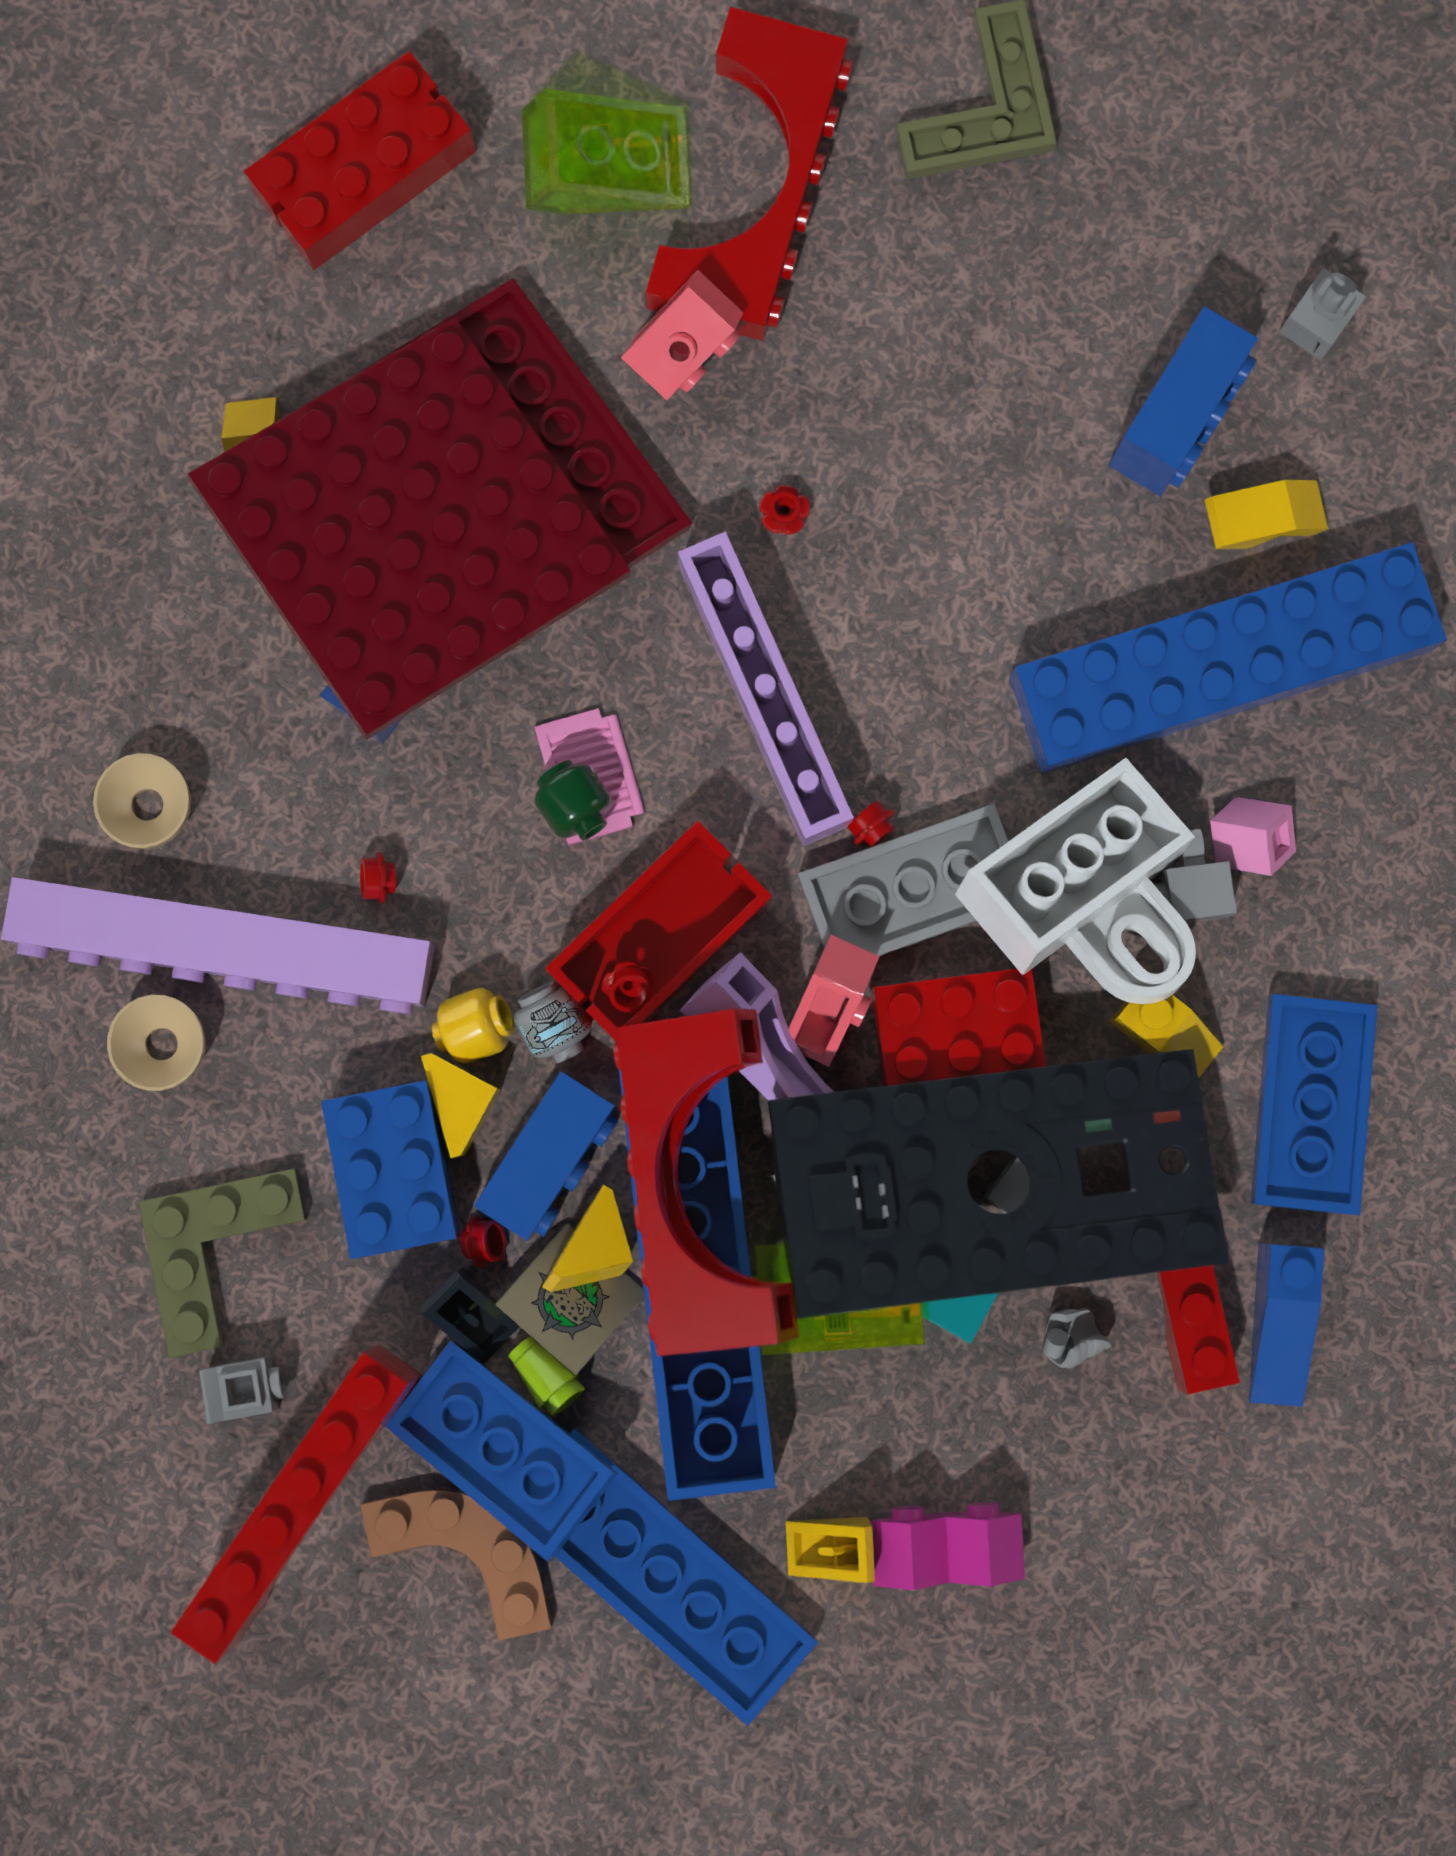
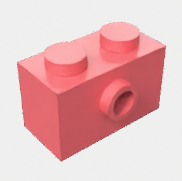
(683, 336)
(833, 999)

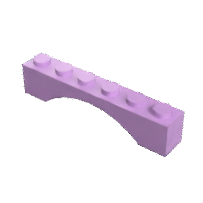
(784, 1067)

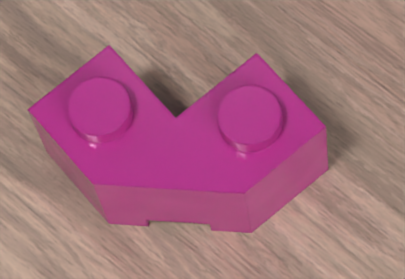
(950, 1547)

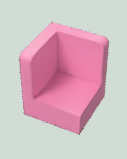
(1253, 835)

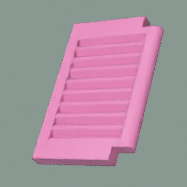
(600, 745)

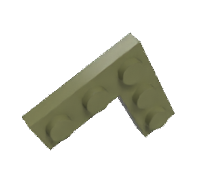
(1010, 128)
(178, 1259)

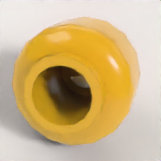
(473, 1025)

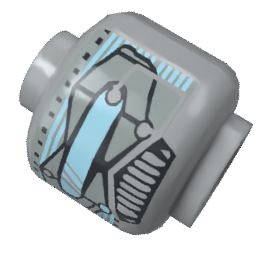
(552, 1022)

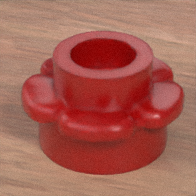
(784, 523)
(872, 824)
(377, 877)
(631, 997)
(483, 1241)

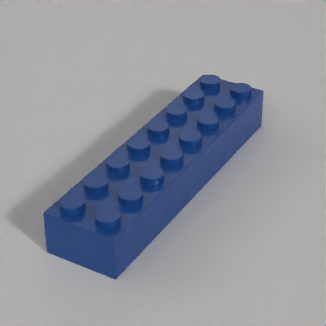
(1227, 658)
(713, 1399)

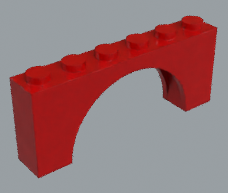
(797, 79)
(692, 1293)
(293, 1503)

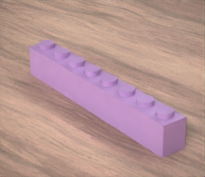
(217, 943)

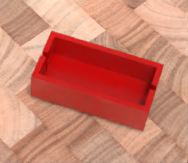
(361, 160)
(665, 920)

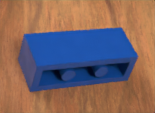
(547, 1158)

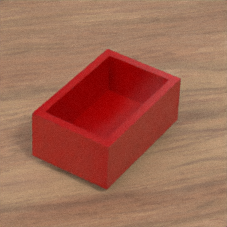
(957, 1027)

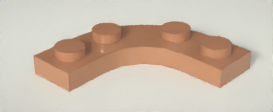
(460, 1523)

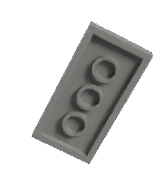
(903, 886)

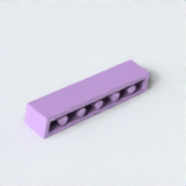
(764, 689)

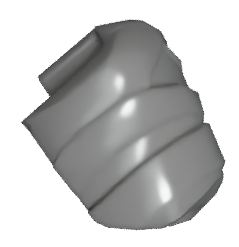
(1072, 1337)

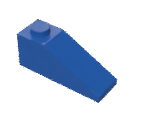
(1284, 1322)

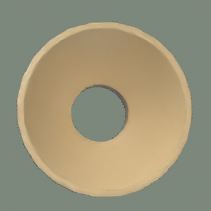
(123, 783)
(130, 1035)

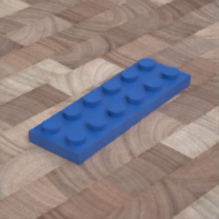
(685, 1595)

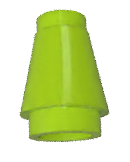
(545, 1377)

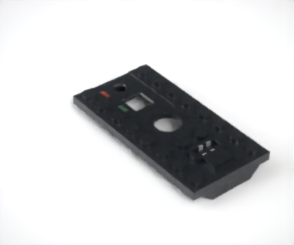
(883, 1199)

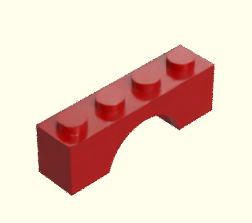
(1197, 1330)

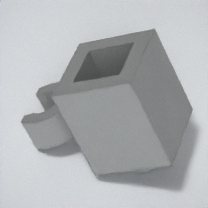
(1323, 313)
(1197, 888)

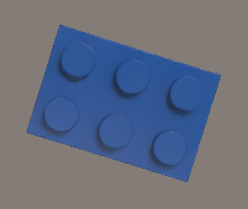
(1186, 403)
(391, 1169)

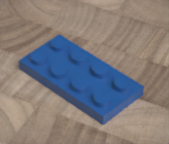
(1314, 1104)
(501, 1450)

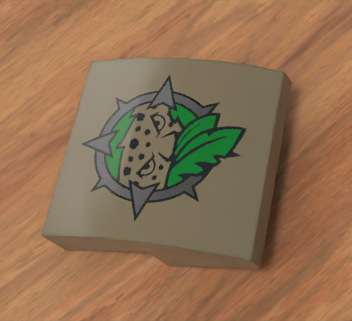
(573, 1319)

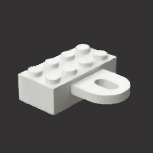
(1087, 880)

